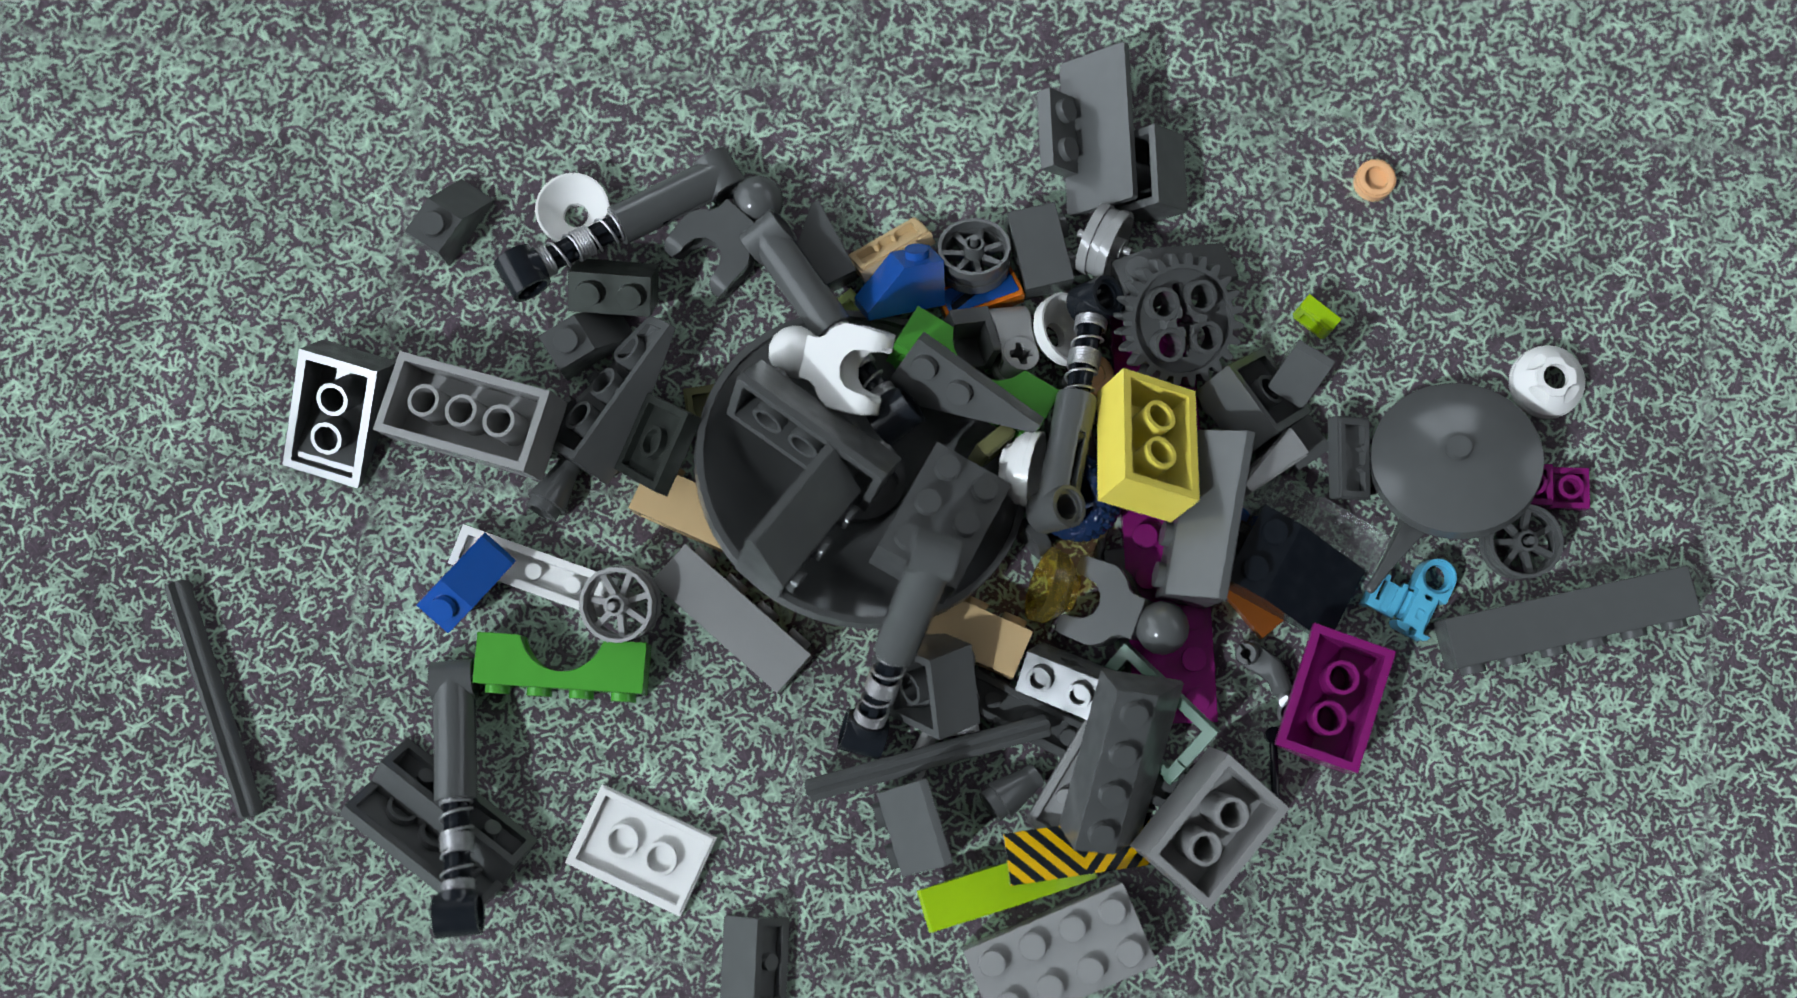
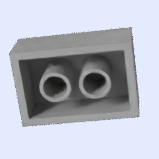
(1210, 827)

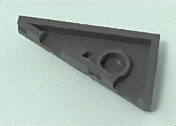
(951, 385)

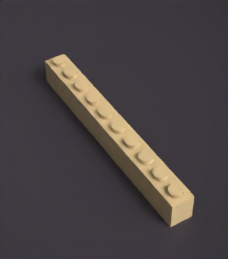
(994, 639)

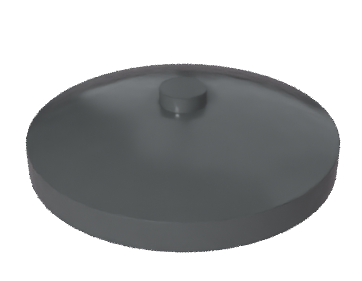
(1456, 461)

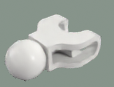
(832, 362)

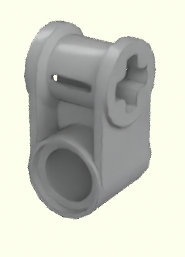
(1016, 341)

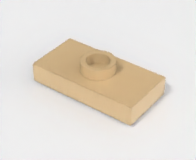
(871, 255)

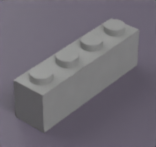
(732, 618)

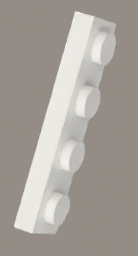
(537, 571)

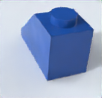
(903, 283)
(466, 582)

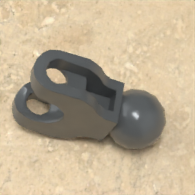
(722, 230)
(1124, 613)

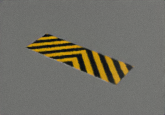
(1048, 855)

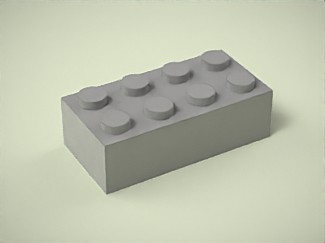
(470, 415)
(1064, 949)

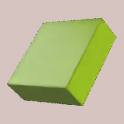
(1316, 317)

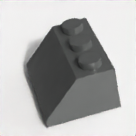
(800, 525)

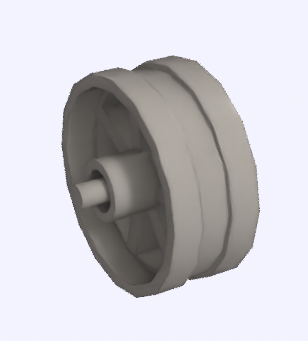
(1104, 240)
(619, 603)

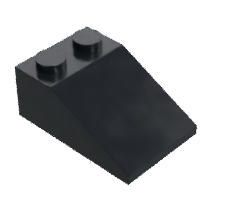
(1292, 571)

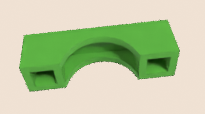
(1024, 386)
(509, 662)

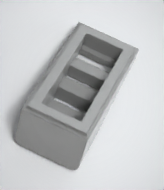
(1274, 459)

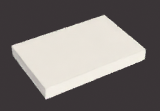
(641, 850)

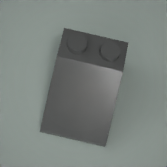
(335, 411)

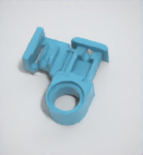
(1415, 607)

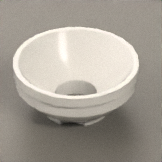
(561, 195)
(1054, 314)
(1532, 391)
(1022, 465)

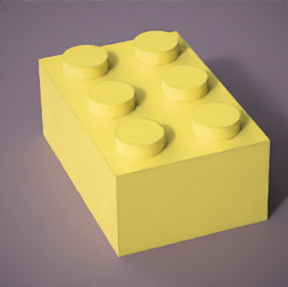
(1147, 446)

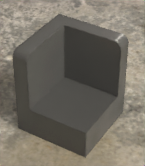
(974, 336)

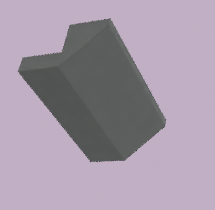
(404, 821)

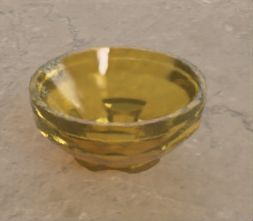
(1052, 587)

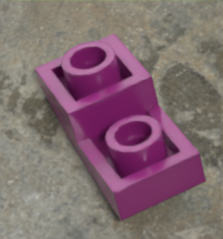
(1563, 489)

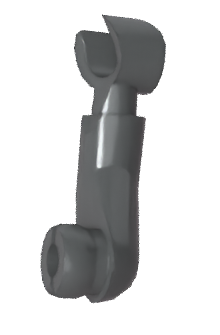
(1269, 667)

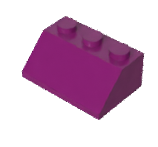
(1334, 699)

